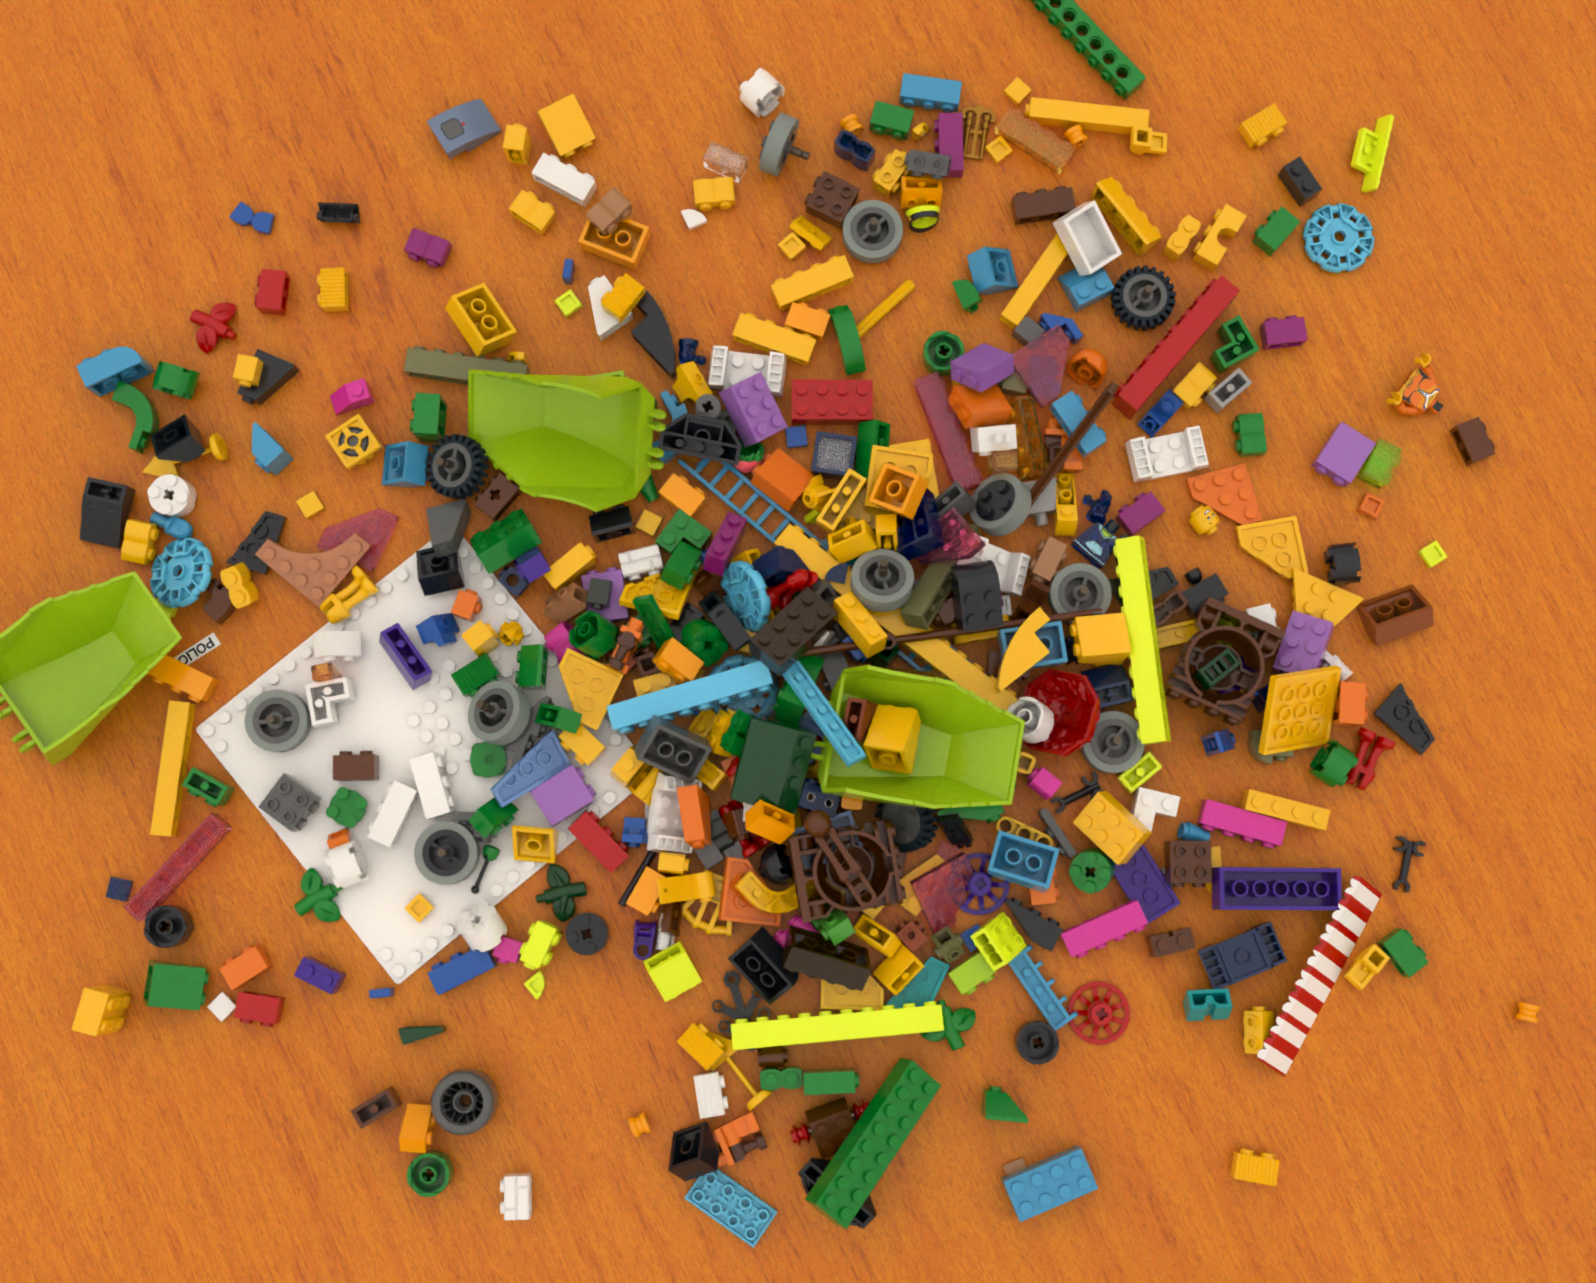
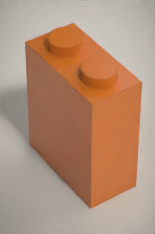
(980, 408)
(781, 479)

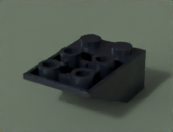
(105, 512)

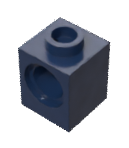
(518, 589)

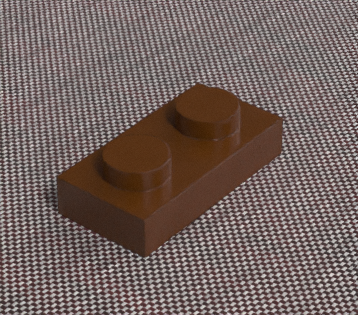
(672, 918)

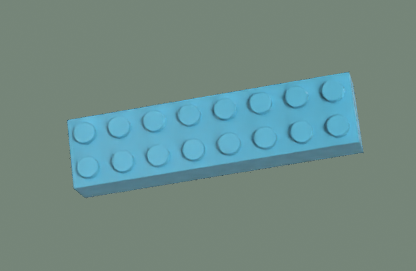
(691, 696)

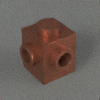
(911, 934)

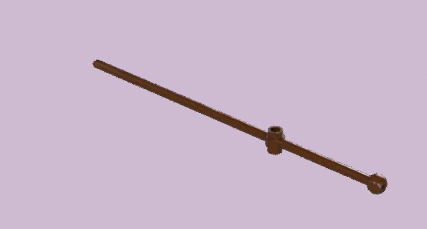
(944, 633)

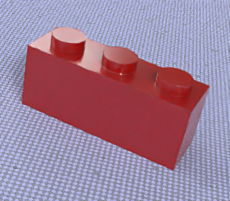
(599, 840)

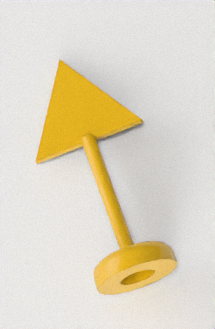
(163, 467)
(758, 1097)

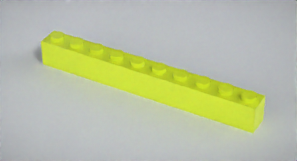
(1143, 640)
(837, 1026)

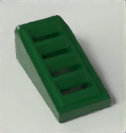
(1205, 675)
(416, 1033)

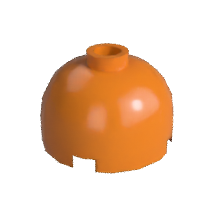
(1088, 367)

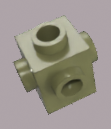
(948, 944)

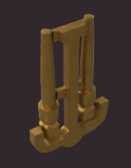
(979, 111)

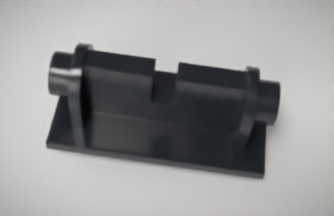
(338, 212)

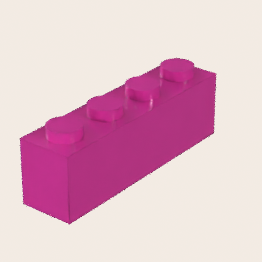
(1241, 822)
(1103, 928)

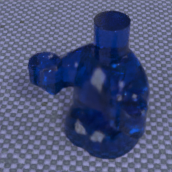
(688, 351)
(1099, 507)

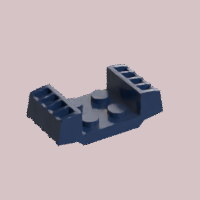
(1242, 955)

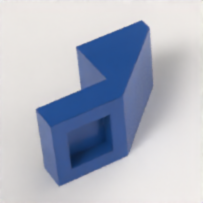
(1048, 321)
(1160, 413)

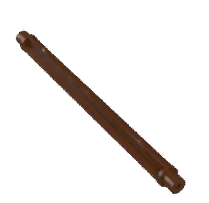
(1073, 441)

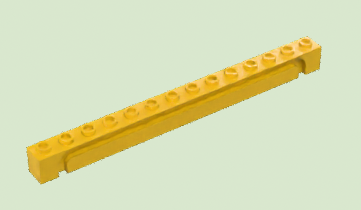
(933, 651)

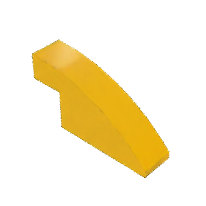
(1023, 650)

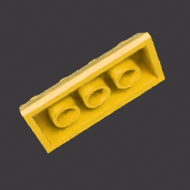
(1125, 216)

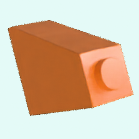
(695, 815)

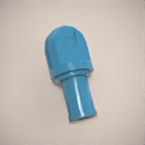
(173, 525)

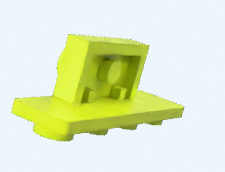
(1371, 152)

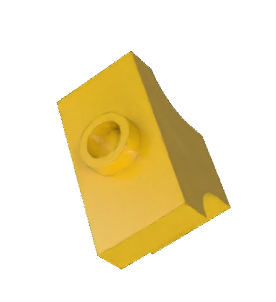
(690, 383)

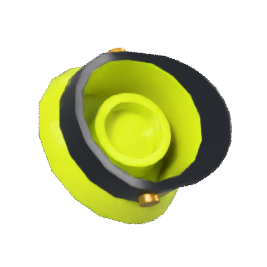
(923, 217)

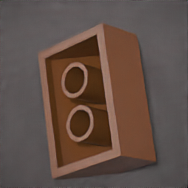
(1395, 614)

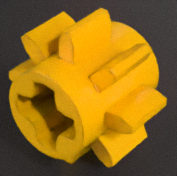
(510, 633)

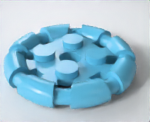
(1335, 249)
(166, 572)
(746, 595)
(747, 704)

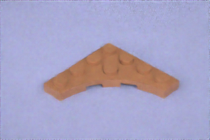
(314, 573)

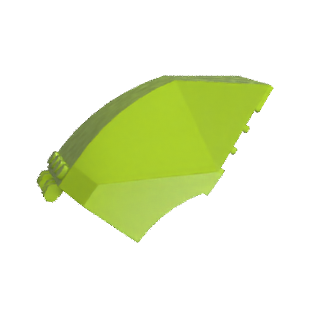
(567, 434)
(78, 659)
(963, 747)

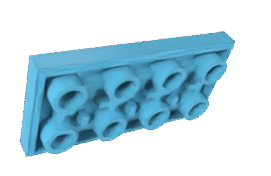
(731, 1205)

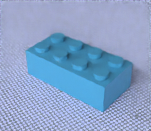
(1049, 1183)

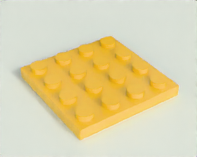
(1299, 709)

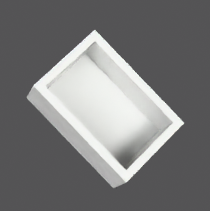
(1087, 238)

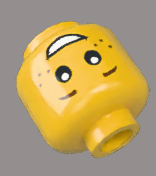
(1204, 520)

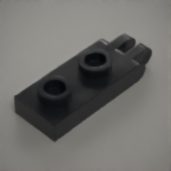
(955, 830)

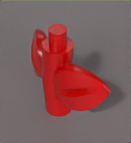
(213, 325)

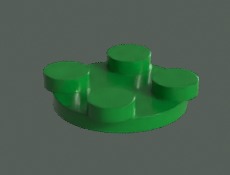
(488, 759)
(347, 807)

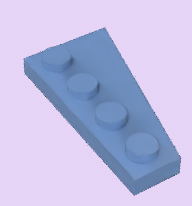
(534, 768)

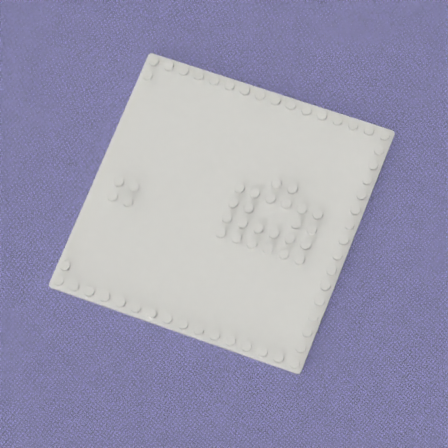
(400, 727)

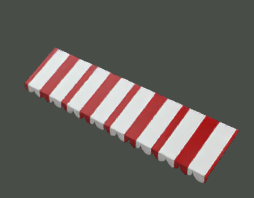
(1320, 976)

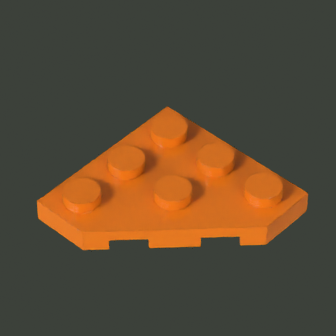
(1227, 493)
(733, 904)

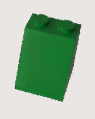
(175, 985)

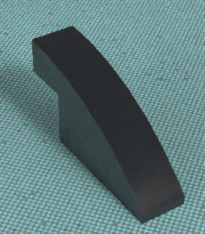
(654, 335)

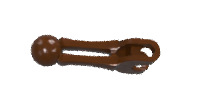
(818, 824)

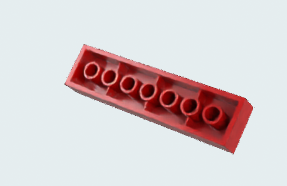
(1178, 343)

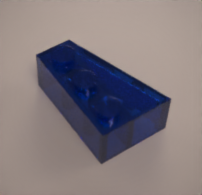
(923, 532)

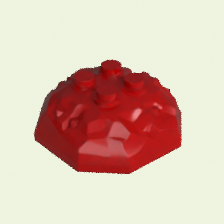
(1074, 709)

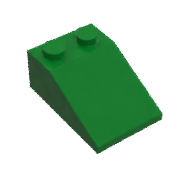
(977, 813)

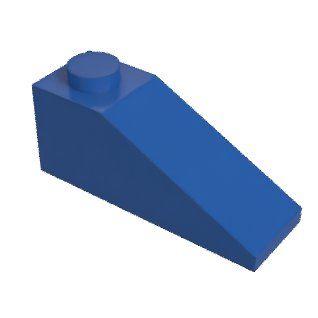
(1218, 742)

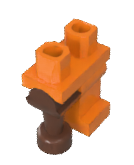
(1054, 440)
(626, 645)
(730, 1139)

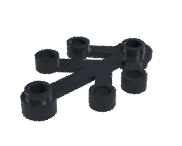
(742, 1012)

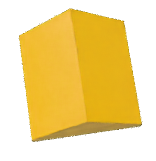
(534, 844)

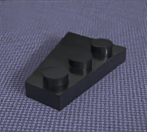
(268, 526)
(1160, 580)
(1402, 718)

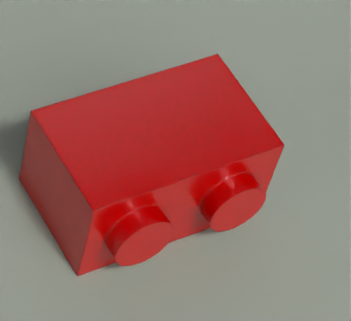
(272, 292)
(259, 1007)

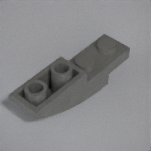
(524, 741)

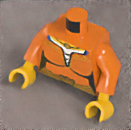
(1417, 390)

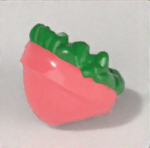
(750, 457)

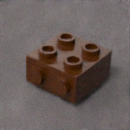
(831, 199)
(1188, 863)

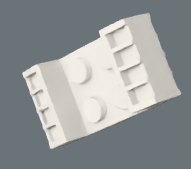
(732, 367)
(1167, 454)
(1010, 566)
(664, 820)

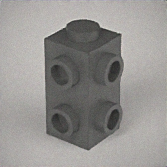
(927, 162)

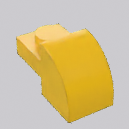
(1147, 141)
(1366, 965)

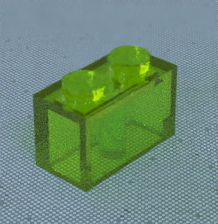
(1380, 464)

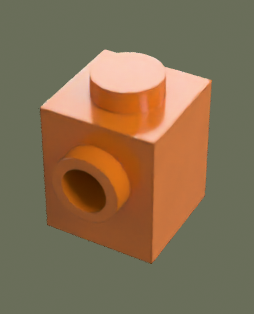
(467, 605)

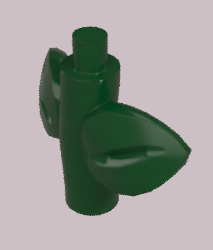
(561, 892)

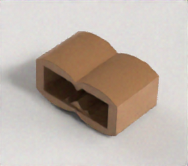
(609, 212)

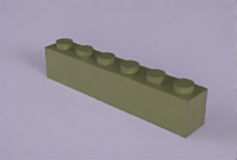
(453, 367)
(930, 593)

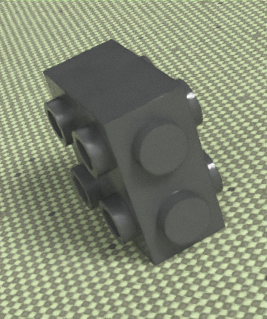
(290, 803)

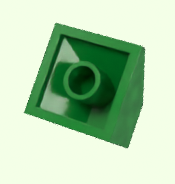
(1000, 1106)

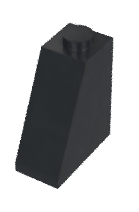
(274, 375)

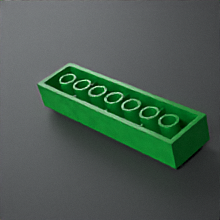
(873, 1143)

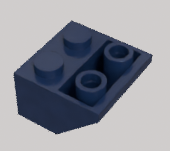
(1110, 685)

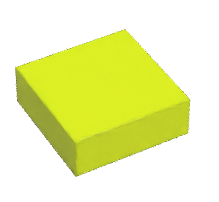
(568, 303)
(1432, 554)

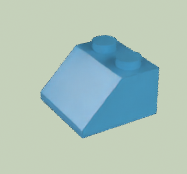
(992, 270)
(1085, 289)
(268, 451)
(405, 464)

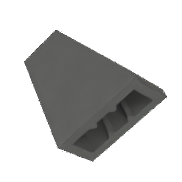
(447, 526)

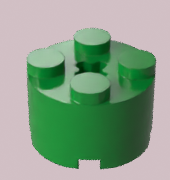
(943, 342)
(175, 380)
(593, 634)
(704, 640)
(1333, 763)
(1094, 881)
(421, 1181)

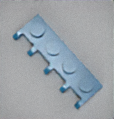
(1039, 989)

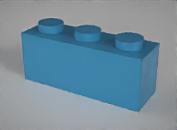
(930, 93)
(1069, 414)

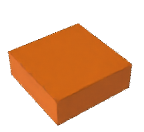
(1371, 505)
(338, 838)

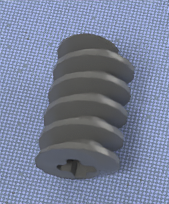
(708, 406)

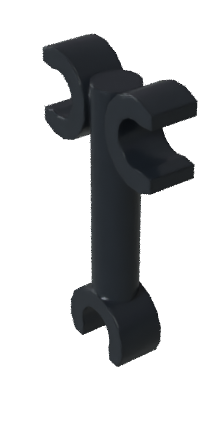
(1091, 788)
(1409, 848)

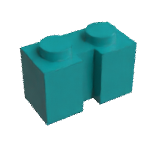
(1207, 1002)

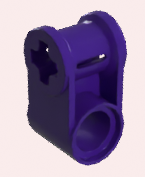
(644, 937)

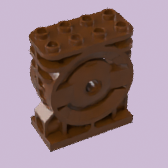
(1234, 704)
(886, 881)

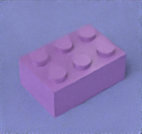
(753, 409)
(1303, 644)

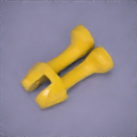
(338, 605)

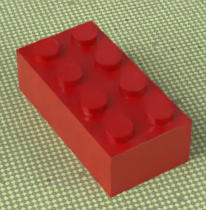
(831, 402)

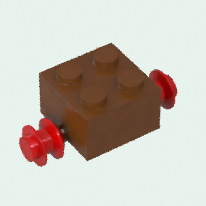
(828, 1125)

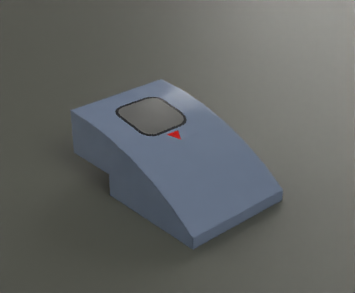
(464, 127)

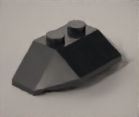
(701, 438)
(810, 1174)

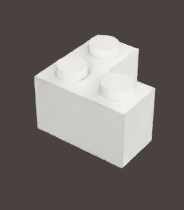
(323, 697)
(1150, 802)

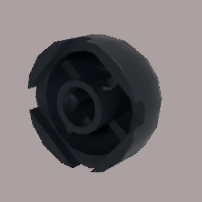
(776, 865)

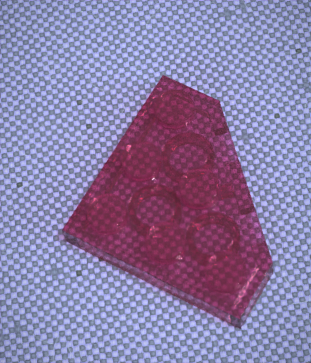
(1043, 365)
(372, 526)
(959, 540)
(943, 891)

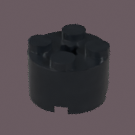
(1343, 563)
(157, 922)
(589, 945)
(1048, 1038)

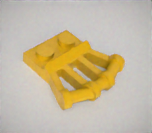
(696, 922)

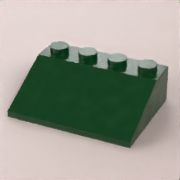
(773, 764)

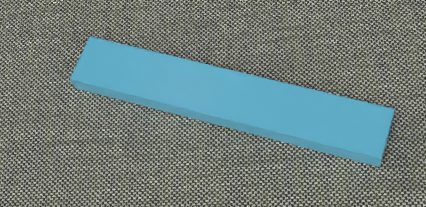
(824, 714)

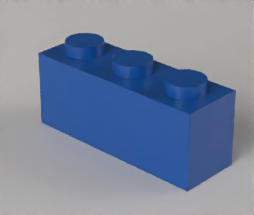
(460, 969)

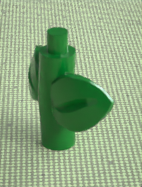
(318, 897)
(958, 1021)

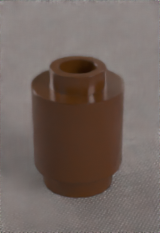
(772, 1057)

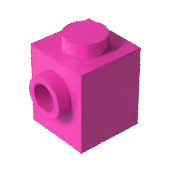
(507, 950)

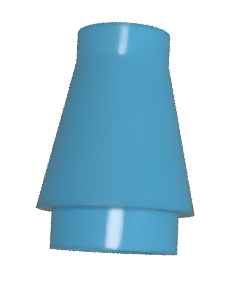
(1191, 832)

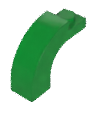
(848, 339)
(146, 414)

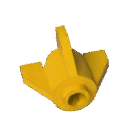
(816, 494)

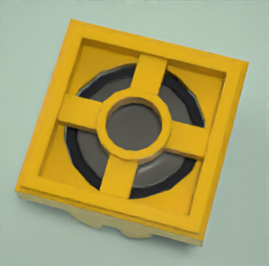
(354, 443)

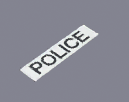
(199, 649)

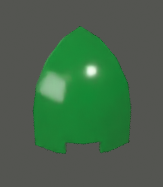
(967, 295)

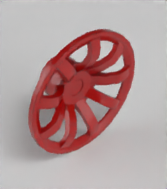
(1099, 1012)

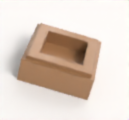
(1014, 1166)

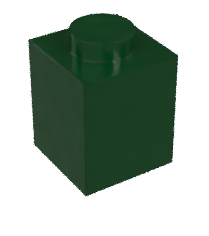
(884, 658)

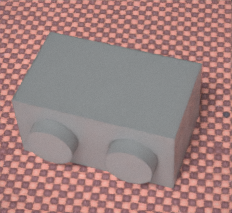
(1228, 390)

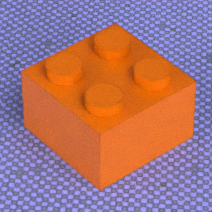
(1350, 705)

